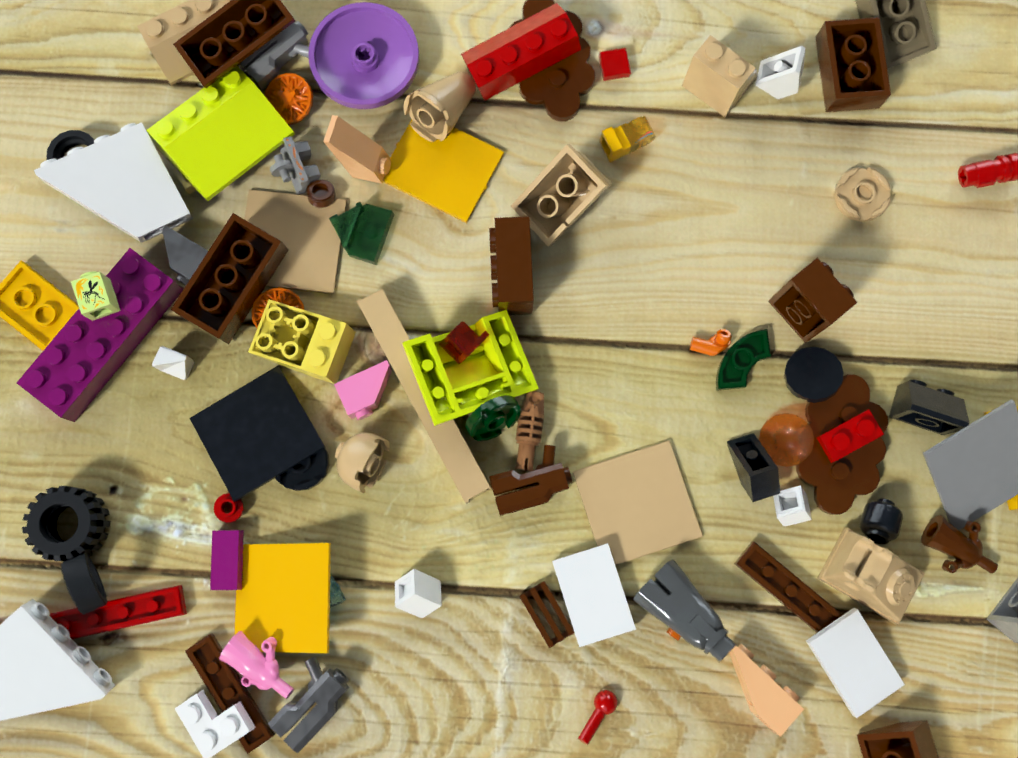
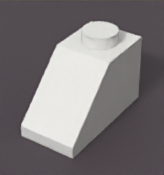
(782, 73)

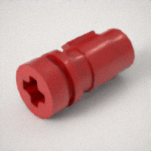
(987, 172)

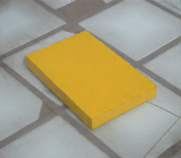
(34, 305)

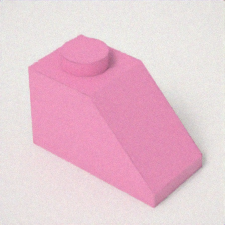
(364, 390)

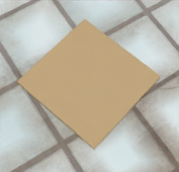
(306, 232)
(638, 503)

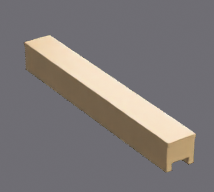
(444, 436)

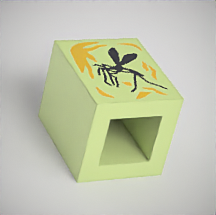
(95, 295)

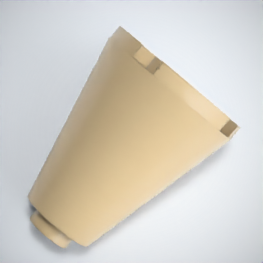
(439, 105)

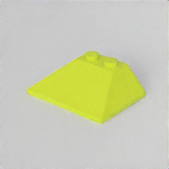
(490, 371)

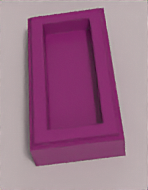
(227, 560)

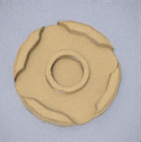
(862, 194)

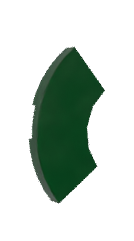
(740, 359)

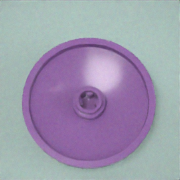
(364, 55)

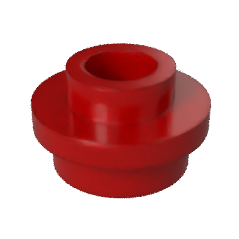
(235, 514)

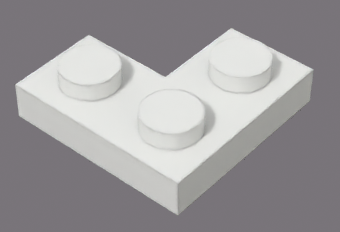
(213, 731)

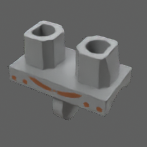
(290, 165)

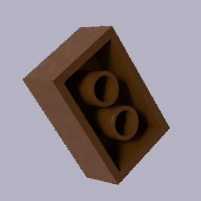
(852, 65)
(512, 265)
(813, 300)

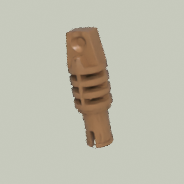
(529, 429)

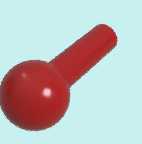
(605, 704)

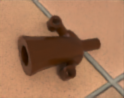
(966, 550)

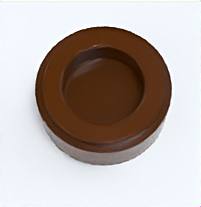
(321, 193)

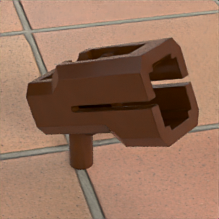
(548, 476)

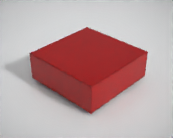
(614, 64)

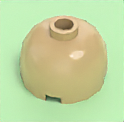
(361, 460)

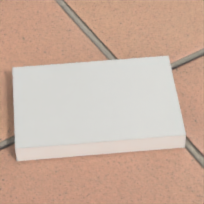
(593, 595)
(855, 662)

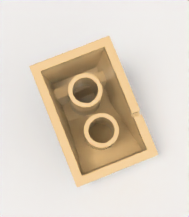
(561, 194)
(871, 575)

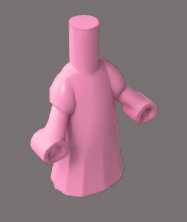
(254, 665)

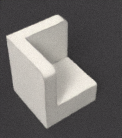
(418, 593)

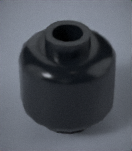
(881, 521)

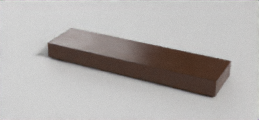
(786, 587)
(227, 689)

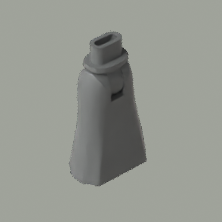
(683, 609)

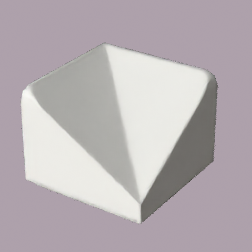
(173, 363)
(792, 506)

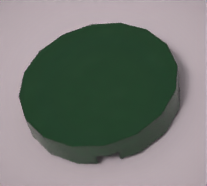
(493, 416)

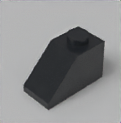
(754, 467)

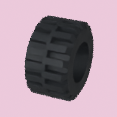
(43, 521)

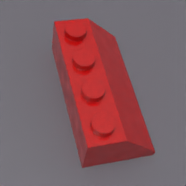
(522, 51)

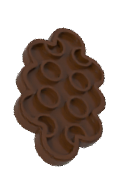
(565, 81)
(854, 473)

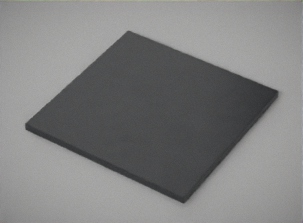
(257, 433)

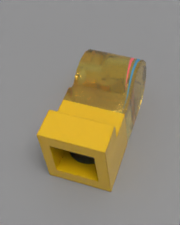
(626, 138)

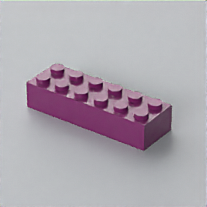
(91, 352)

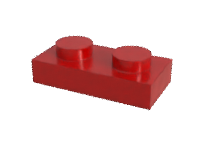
(850, 436)

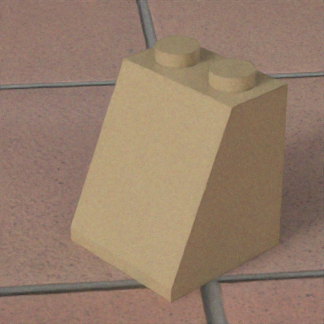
(718, 76)

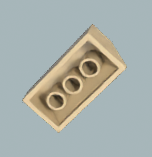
(169, 27)

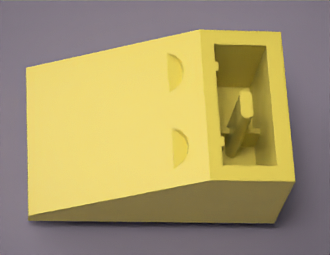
(302, 341)

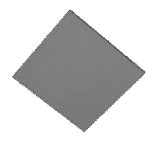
(977, 466)

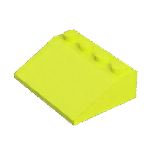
(220, 133)

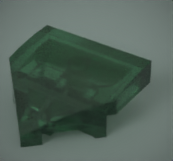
(363, 231)

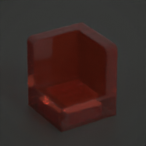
(462, 342)

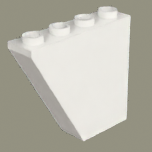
(120, 182)
(44, 666)

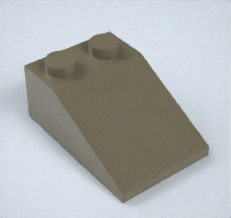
(904, 27)

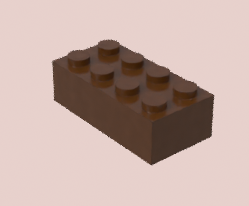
(230, 278)

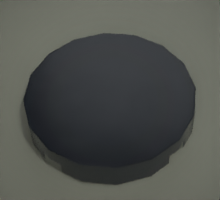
(813, 374)
(307, 473)

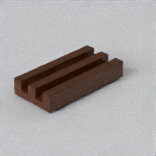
(558, 635)

